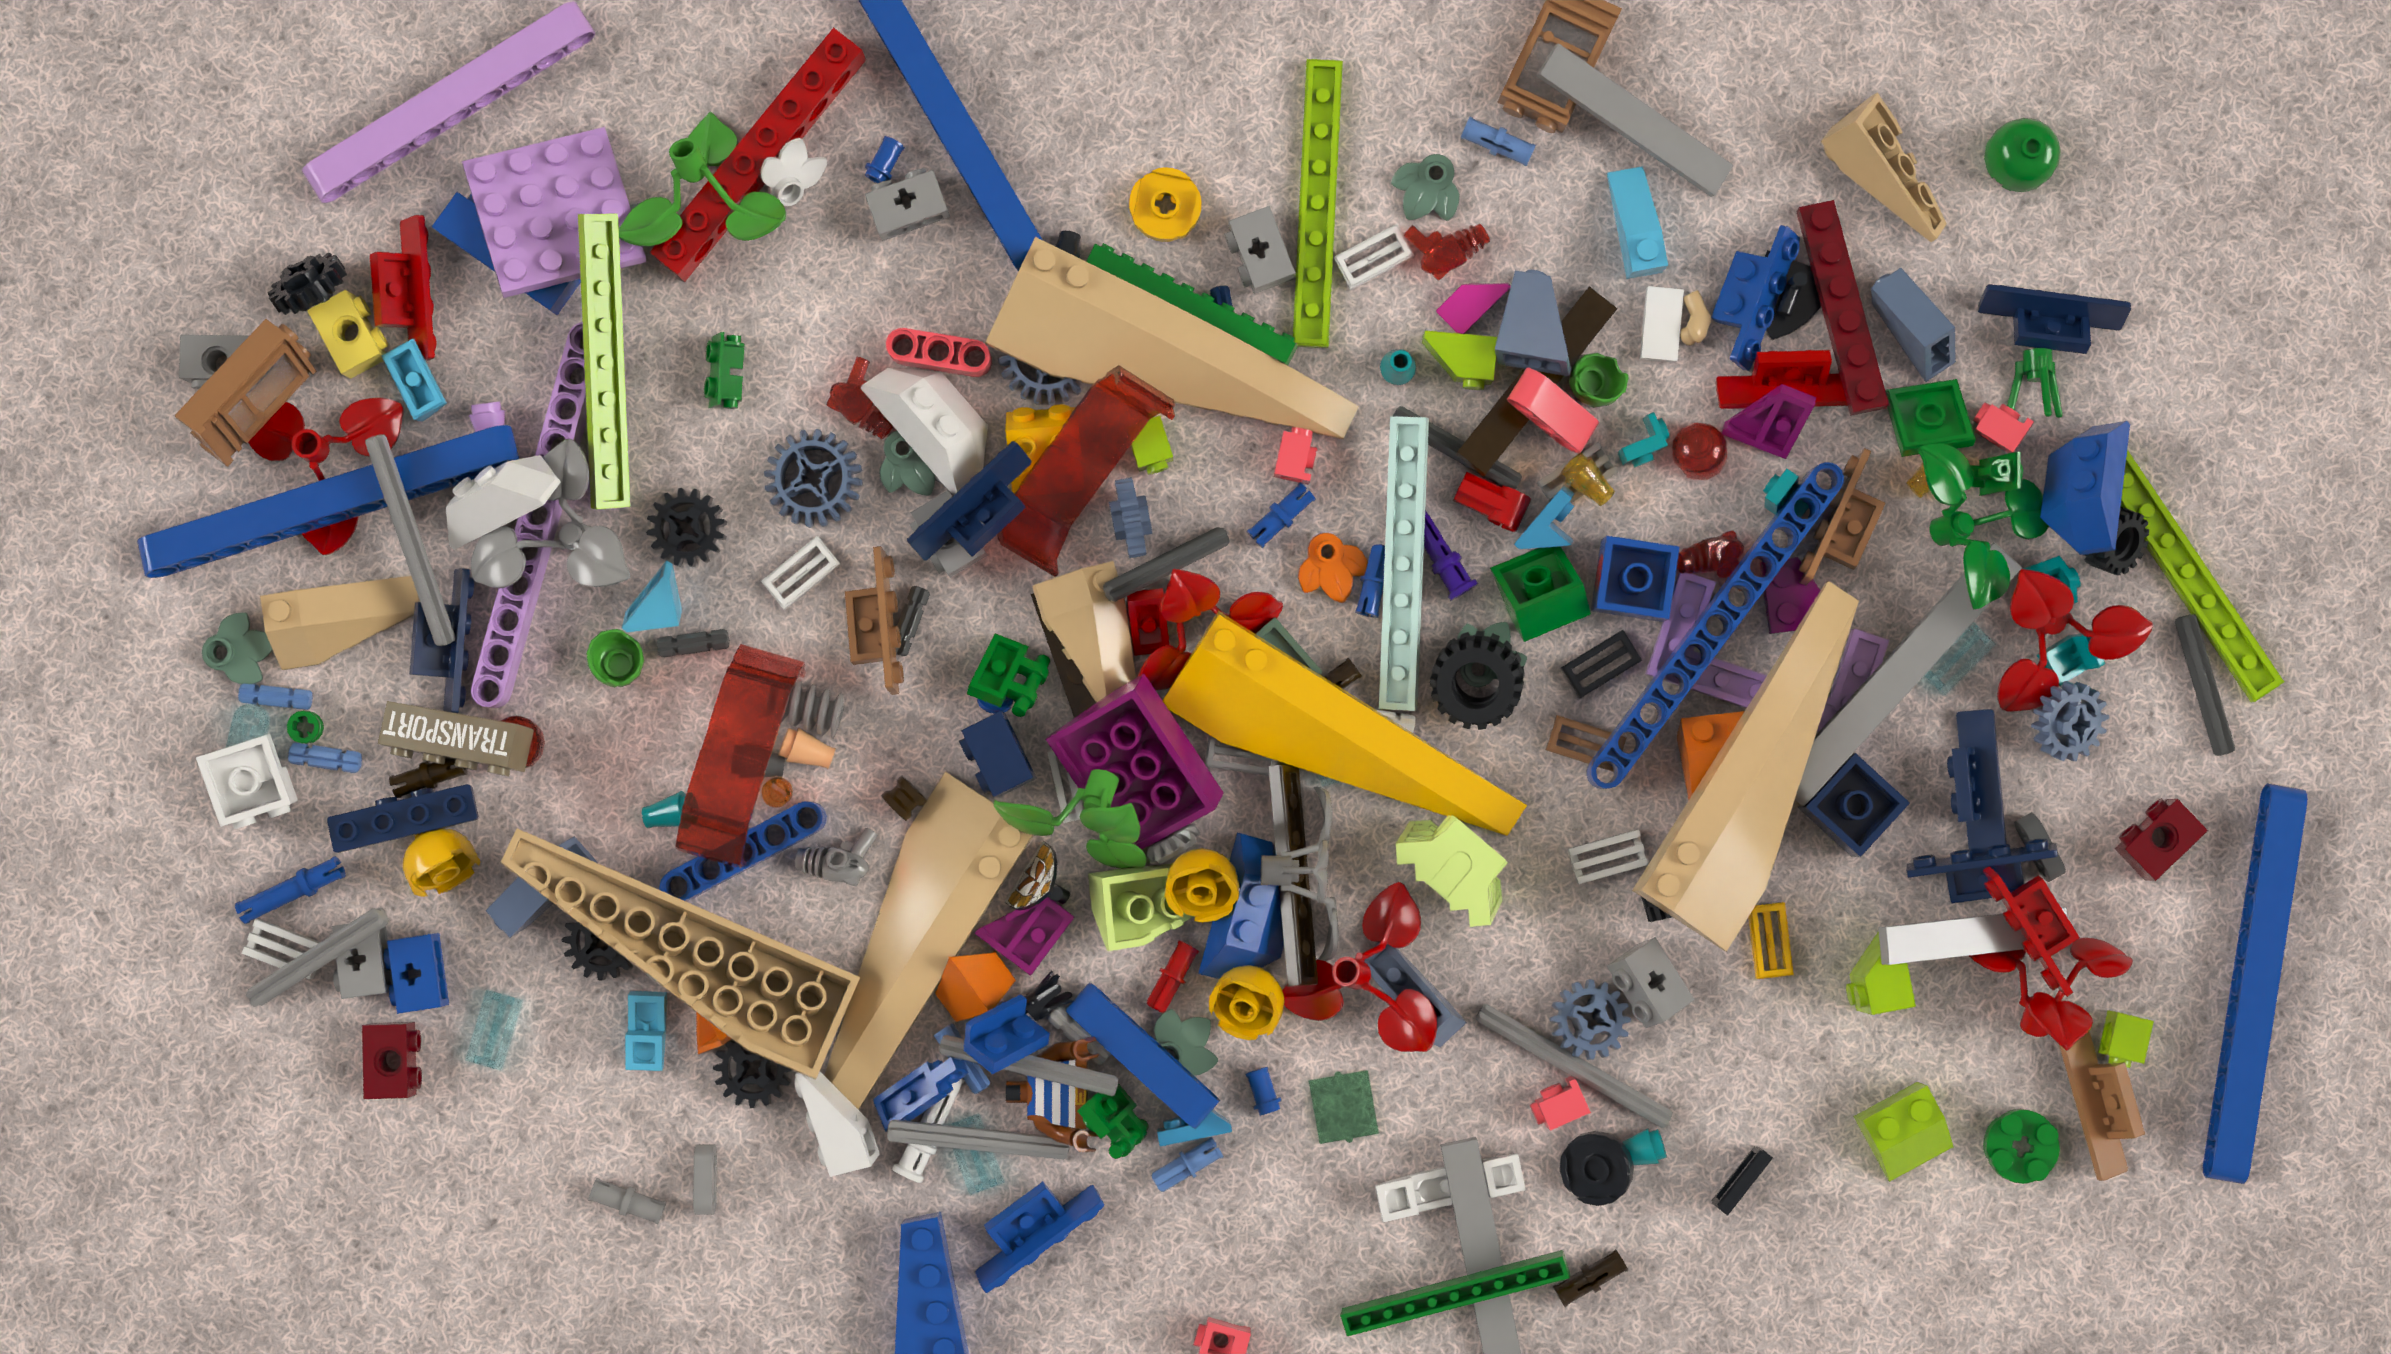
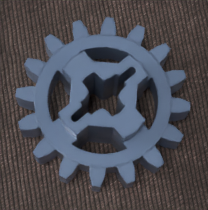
(1130, 517)
(2070, 721)
(1595, 1004)

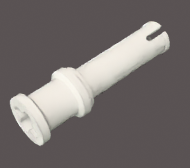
(915, 1155)

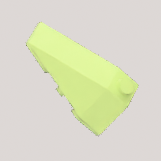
(1132, 905)

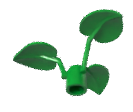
(1985, 570)

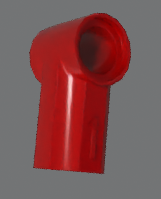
(1498, 504)

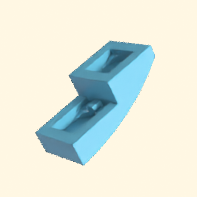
(646, 1031)

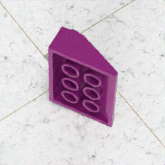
(1149, 754)

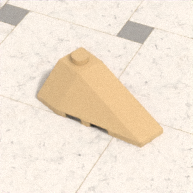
(1870, 155)
(323, 621)
(1089, 626)

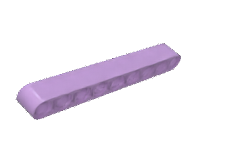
(448, 101)

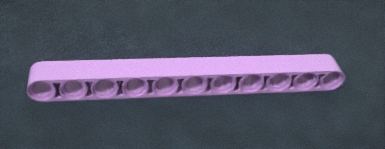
(525, 529)

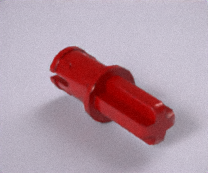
(1172, 976)

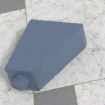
(1915, 323)
(1532, 326)
(522, 903)

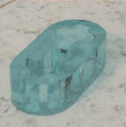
(239, 729)

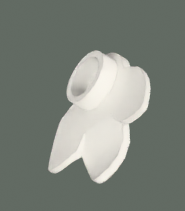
(791, 172)

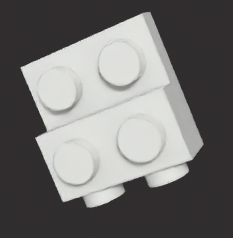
(247, 782)

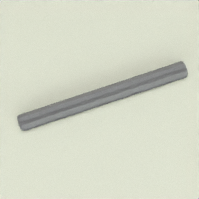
(410, 539)
(1574, 1066)

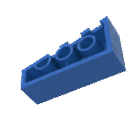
(927, 1294)

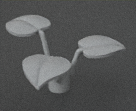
(596, 550)
(1283, 870)

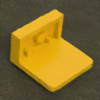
(1034, 431)

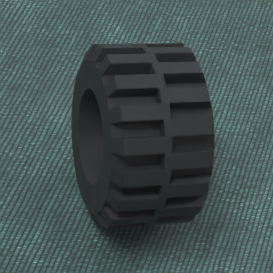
(1473, 709)

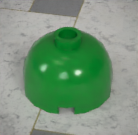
(2022, 154)

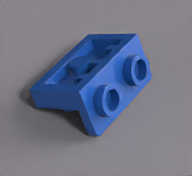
(1003, 1035)

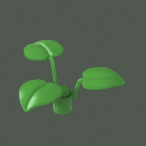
(710, 145)
(1116, 825)

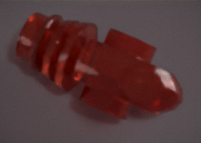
(1447, 252)
(855, 404)
(1712, 555)

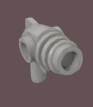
(837, 864)

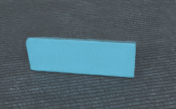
(414, 380)

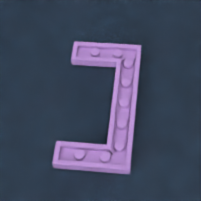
(1737, 684)

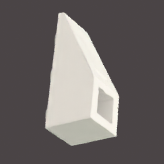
(840, 1128)

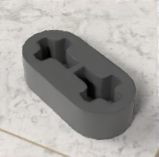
(2031, 828)

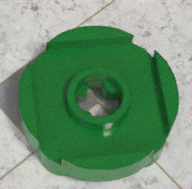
(2011, 1128)

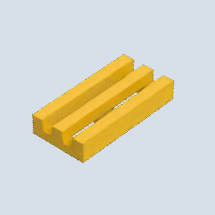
(1784, 939)

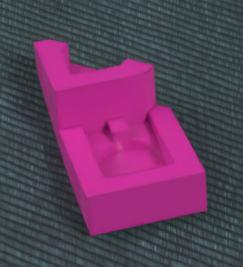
(1470, 304)

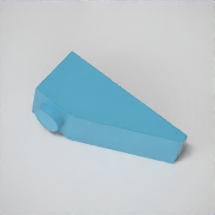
(1637, 223)

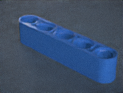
(761, 850)
(1142, 1055)

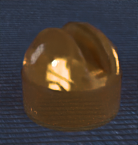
(772, 796)

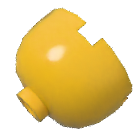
(439, 861)
(1202, 885)
(1247, 1002)

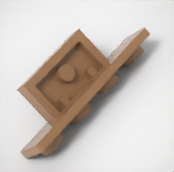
(1849, 525)
(871, 623)
(2104, 1106)

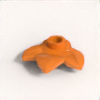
(1331, 573)

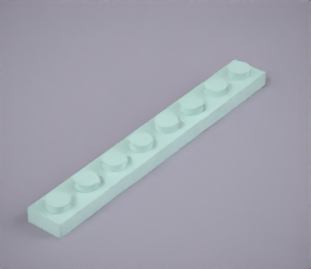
(1403, 563)

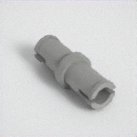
(627, 1201)

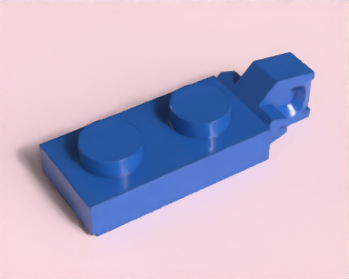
(919, 1090)

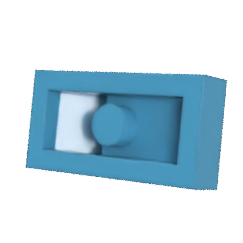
(1542, 530)
(1178, 1131)

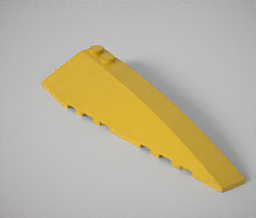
(1285, 711)

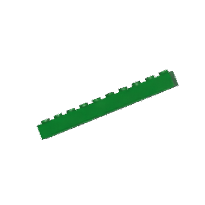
(1240, 326)
(1455, 1293)

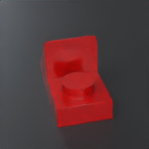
(1147, 624)

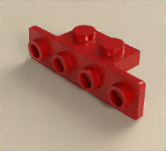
(403, 286)
(1800, 370)
(2041, 921)

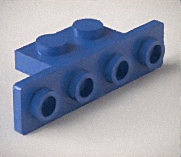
(1752, 293)
(1031, 1228)

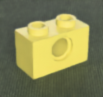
(332, 322)

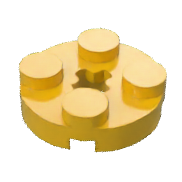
(1153, 188)

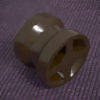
(904, 798)

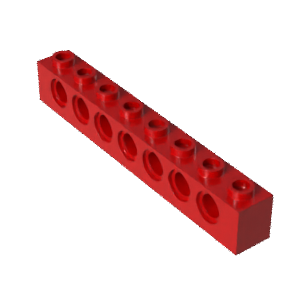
(784, 120)

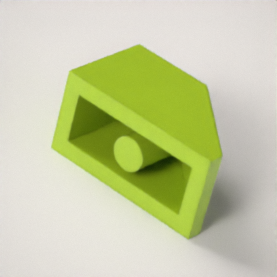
(1464, 356)

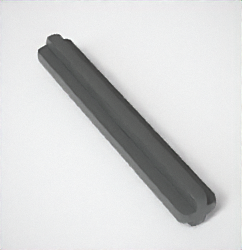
(1449, 445)
(1163, 564)
(2204, 685)

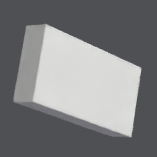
(1661, 324)

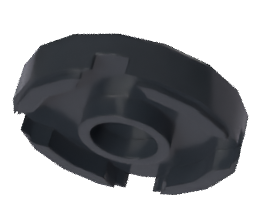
(1596, 1168)

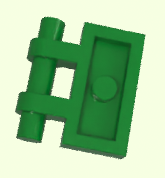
(998, 670)
(1115, 1118)

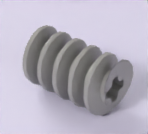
(814, 709)

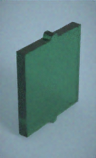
(1343, 1106)

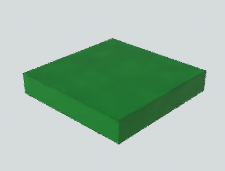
(1929, 416)

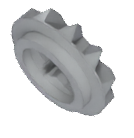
(1173, 844)

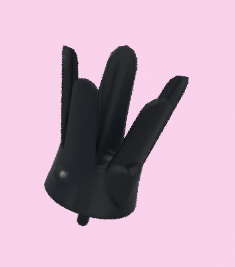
(1044, 998)

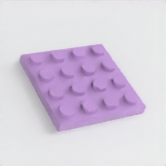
(532, 205)

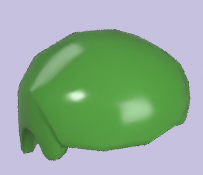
(1597, 380)
(615, 658)

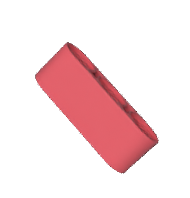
(925, 341)
(1553, 410)

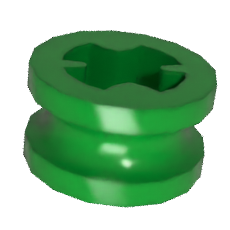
(312, 718)

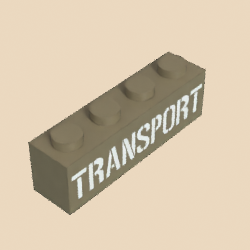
(456, 737)

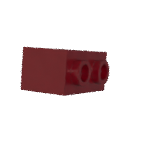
(2180, 833)
(380, 1079)

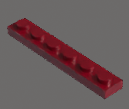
(1842, 308)

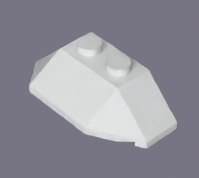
(932, 421)
(498, 498)

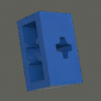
(416, 953)

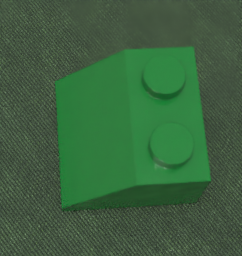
(1541, 591)

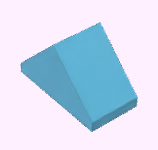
(657, 603)

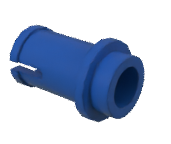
(884, 160)
(1263, 1091)

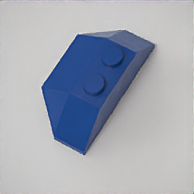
(2086, 488)
(1254, 927)

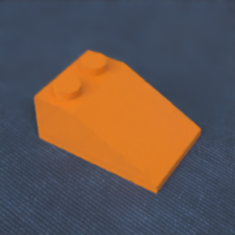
(1700, 742)

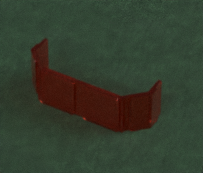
(1079, 463)
(736, 755)

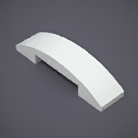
(1430, 1188)

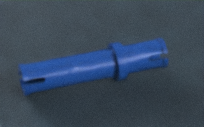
(304, 883)

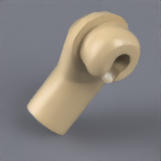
(1699, 319)

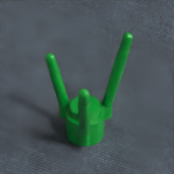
(2038, 367)

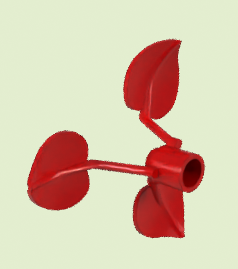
(360, 420)
(1189, 596)
(2045, 605)
(2049, 1015)
(1411, 1018)

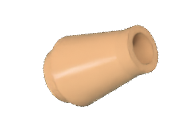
(805, 749)

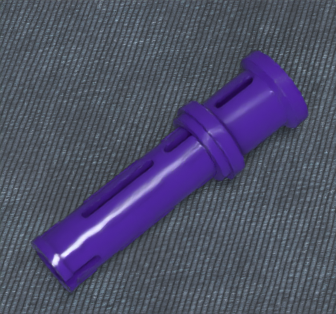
(1446, 562)

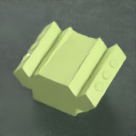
(1455, 866)

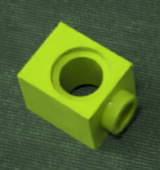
(1152, 447)
(2125, 1038)

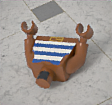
(1054, 1104)

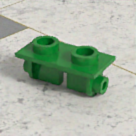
(723, 357)
(1998, 474)

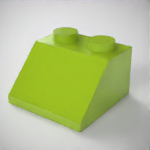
(1877, 986)
(1905, 1130)

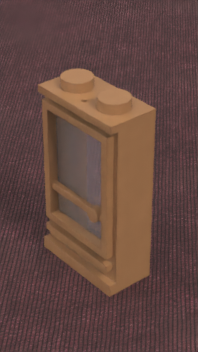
(1577, 26)
(246, 390)

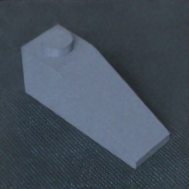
(1396, 973)

